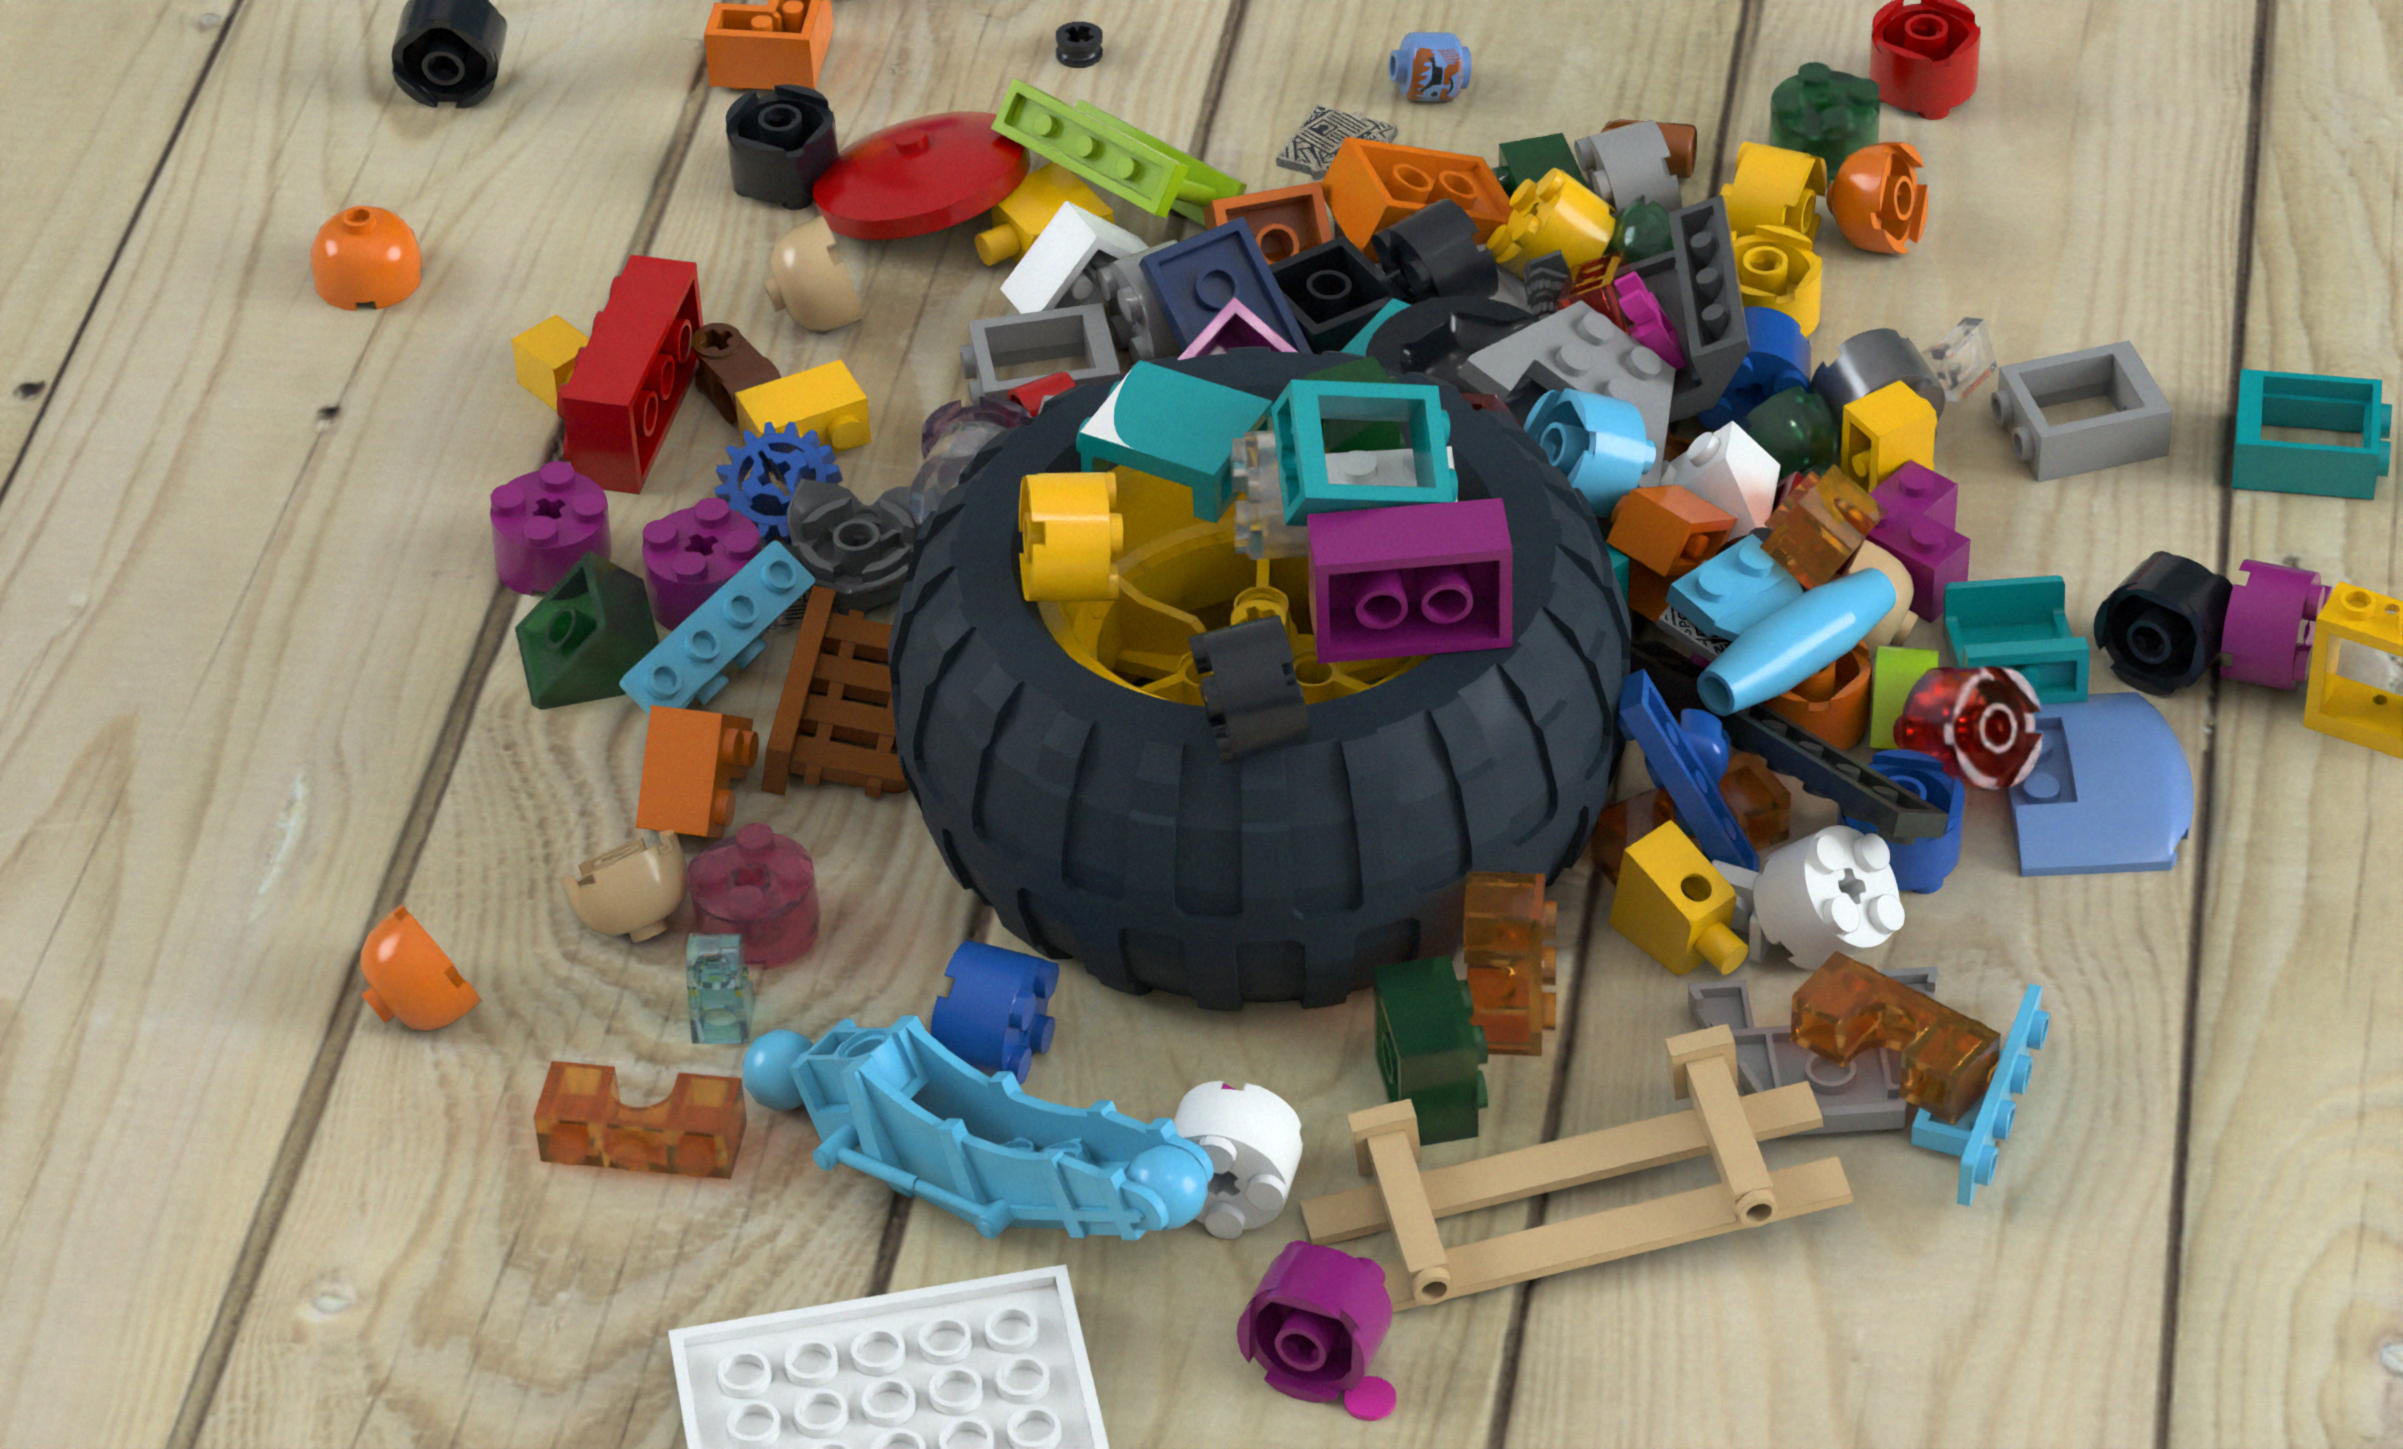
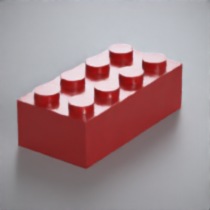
(632, 373)

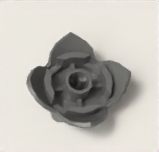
(852, 545)

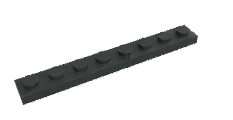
(1797, 752)

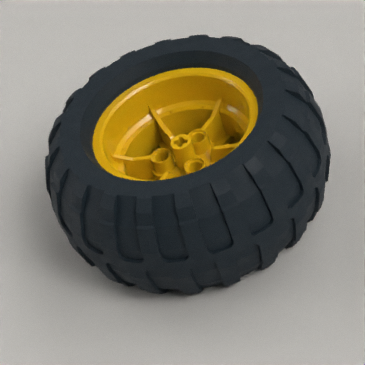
(1284, 874)

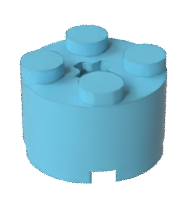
(1594, 443)

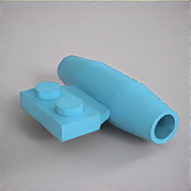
(1773, 625)

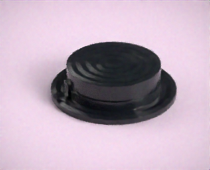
(1442, 335)

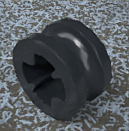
(1079, 44)

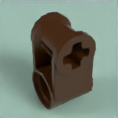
(728, 366)

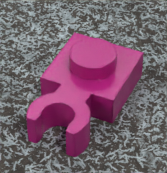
(1652, 323)

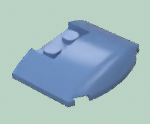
(2104, 791)

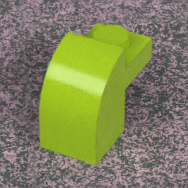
(1894, 677)

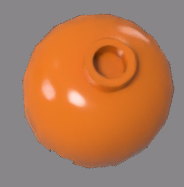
(1879, 197)
(365, 258)
(412, 976)

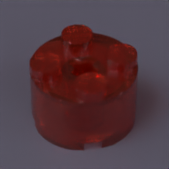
(1974, 724)

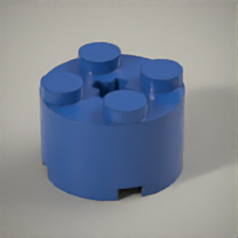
(1775, 362)
(1928, 860)
(996, 1008)

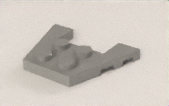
(1582, 353)
(1849, 1098)

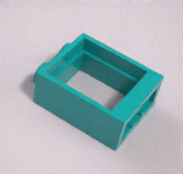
(2314, 404)
(1302, 453)

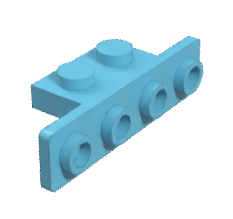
(719, 633)
(1993, 1112)

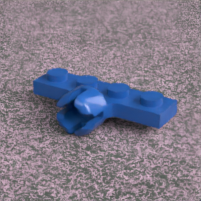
(1690, 765)

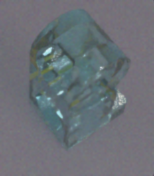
(718, 980)

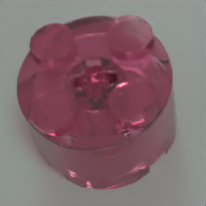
(758, 888)

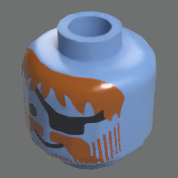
(1430, 66)

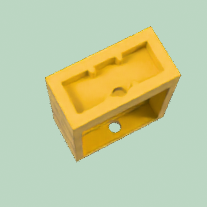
(2348, 706)

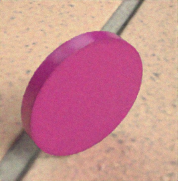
(1371, 1399)

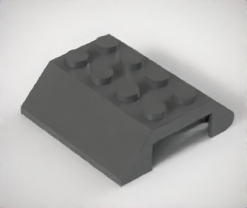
(1696, 289)

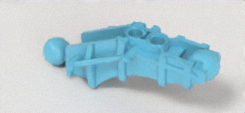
(975, 1141)

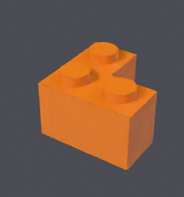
(767, 43)
(1665, 537)
(691, 768)

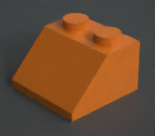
(1279, 219)

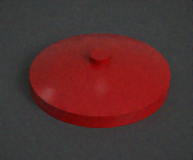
(920, 176)

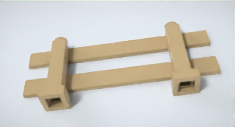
(1721, 1123)

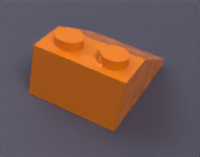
(1384, 182)

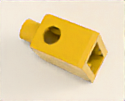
(1030, 208)
(1676, 904)

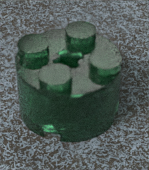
(1825, 114)

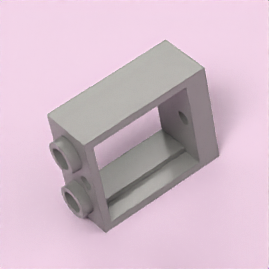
(1037, 338)
(2052, 452)

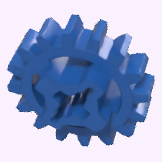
(767, 456)

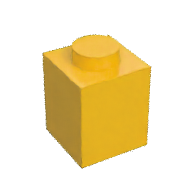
(547, 357)

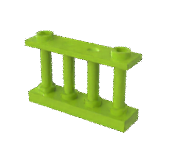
(1112, 153)

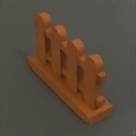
(830, 715)

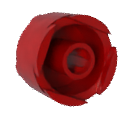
(1925, 55)

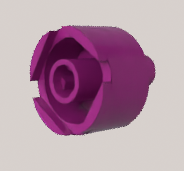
(546, 526)
(694, 556)
(2273, 625)
(1316, 1321)

